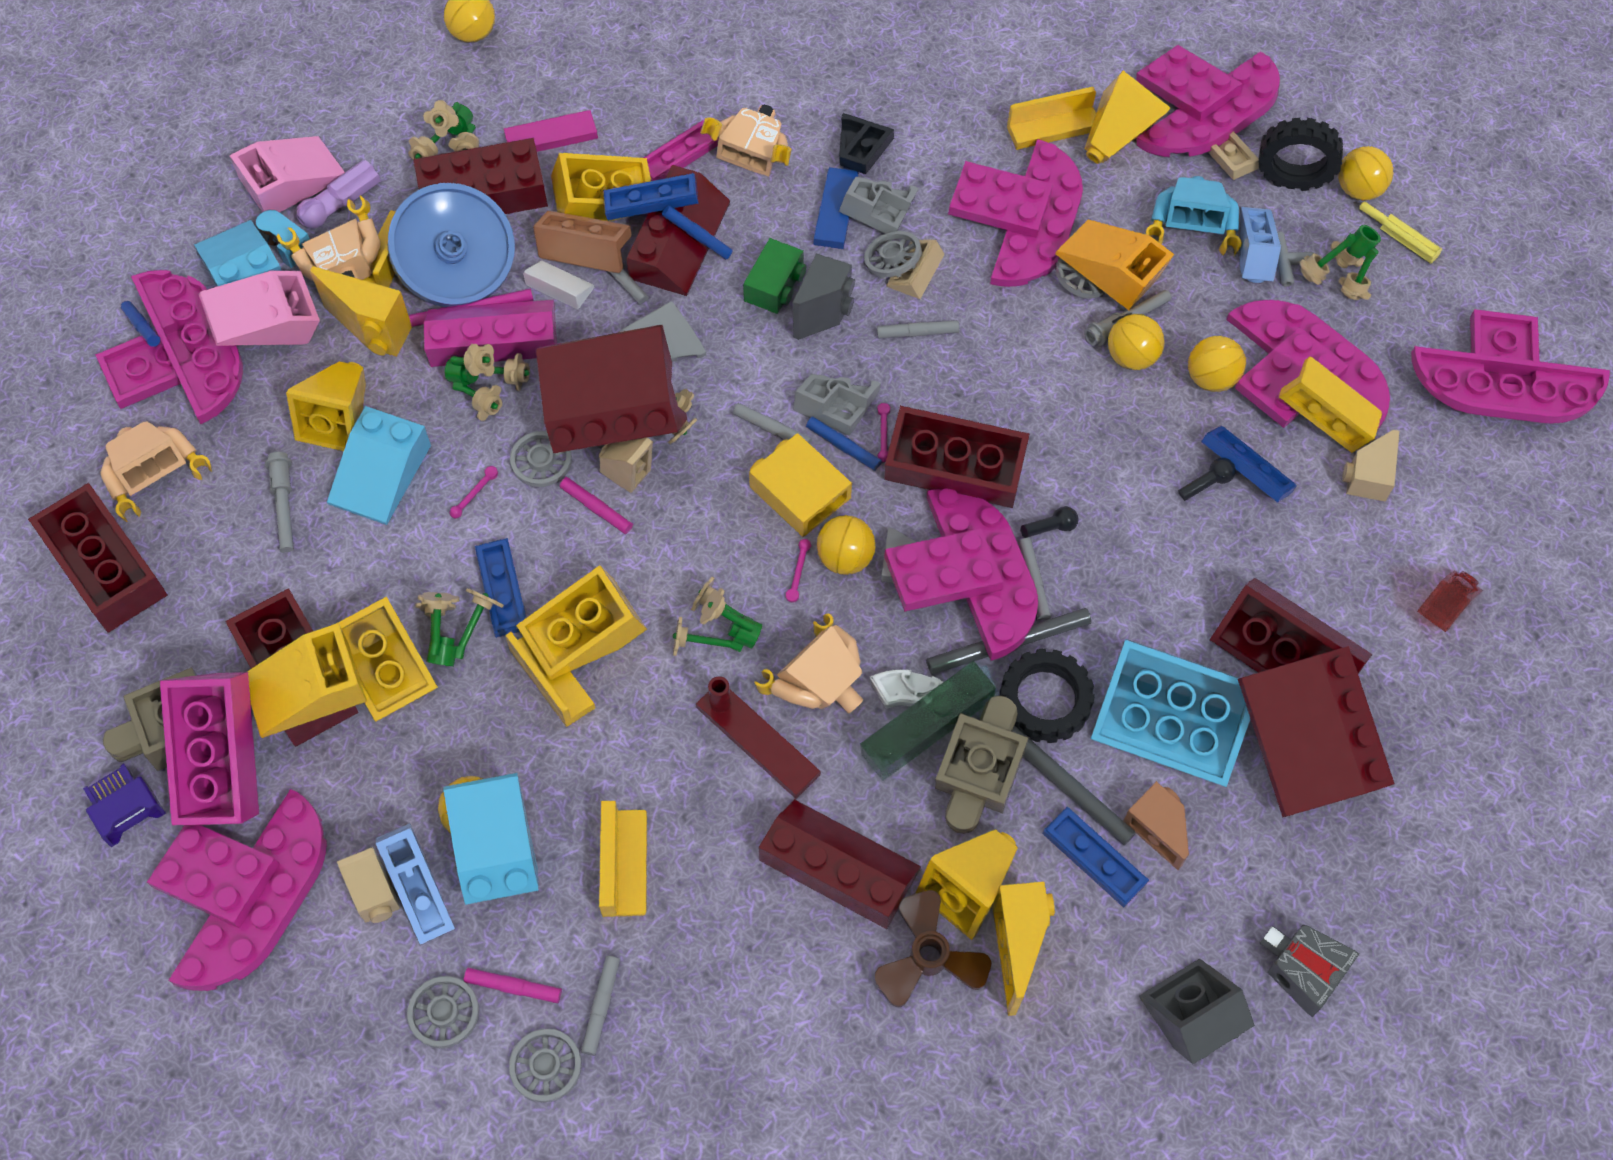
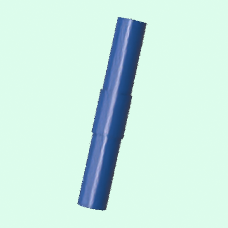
(697, 232)
(140, 323)
(843, 443)

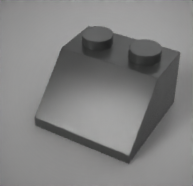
(823, 297)
(1198, 1010)

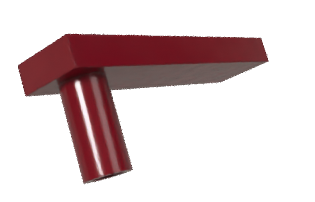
(757, 738)

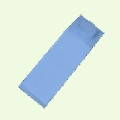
(1259, 245)
(414, 883)

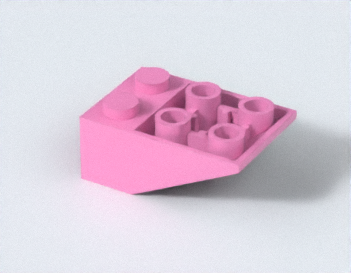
(285, 170)
(261, 310)

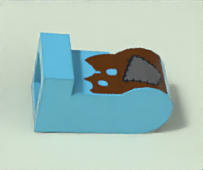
(273, 223)

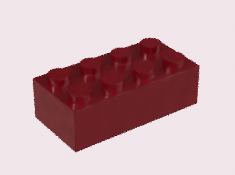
(502, 171)
(956, 455)
(98, 557)
(267, 630)

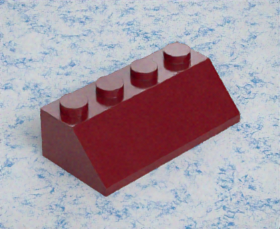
(664, 252)
(1273, 631)
(838, 863)

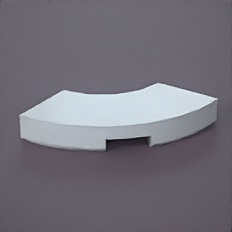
(901, 685)

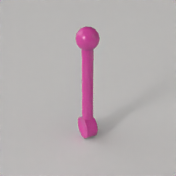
(883, 410)
(490, 474)
(792, 594)

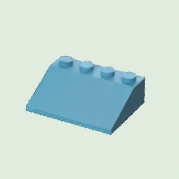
(1174, 713)

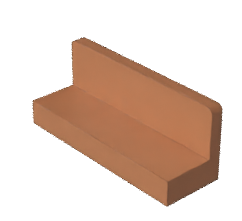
(581, 241)

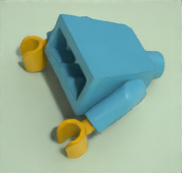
(1198, 207)

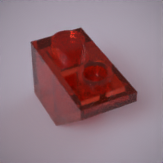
(1450, 599)

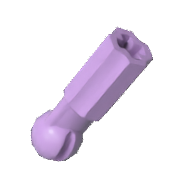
(350, 185)

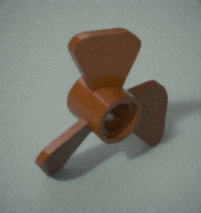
(900, 977)

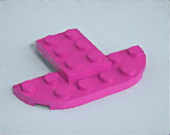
(1206, 99)
(1032, 208)
(1290, 337)
(184, 354)
(1506, 376)
(971, 561)
(243, 890)

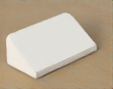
(558, 284)

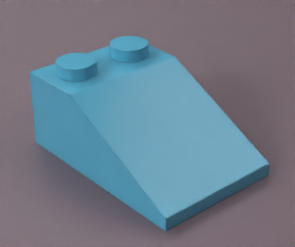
(237, 254)
(378, 464)
(491, 838)

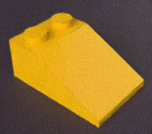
(582, 178)
(366, 309)
(581, 624)
(385, 659)
(1020, 925)

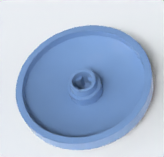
(450, 244)

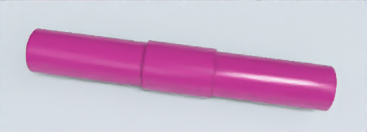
(596, 505)
(512, 985)

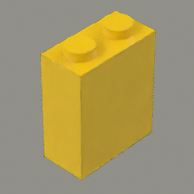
(799, 484)

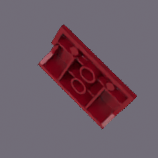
(608, 389)
(1316, 731)

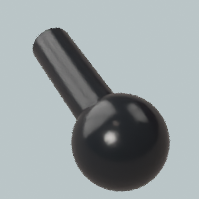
(1220, 471)
(1063, 518)

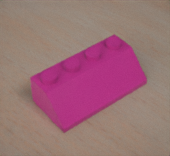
(505, 326)
(209, 749)

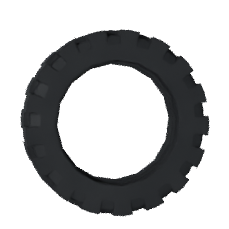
(1307, 133)
(1059, 665)

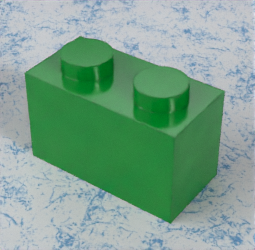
(774, 276)

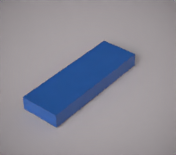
(650, 196)
(831, 223)
(1249, 463)
(501, 585)
(1095, 856)

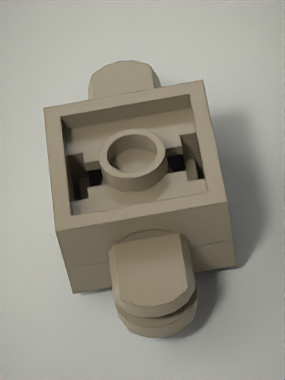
(145, 729)
(981, 764)

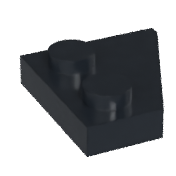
(862, 143)

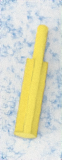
(1404, 234)

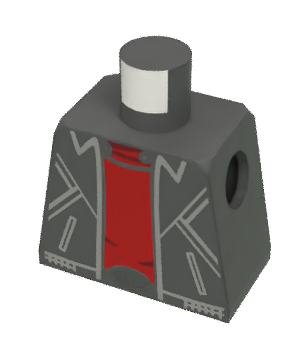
(1308, 965)

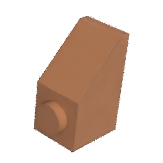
(1161, 823)

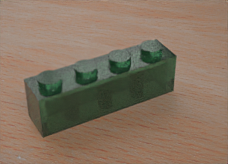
(927, 720)

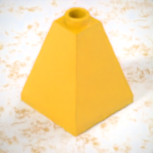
(1122, 116)
(327, 405)
(969, 878)

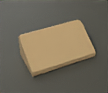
(916, 280)

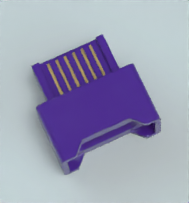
(120, 803)

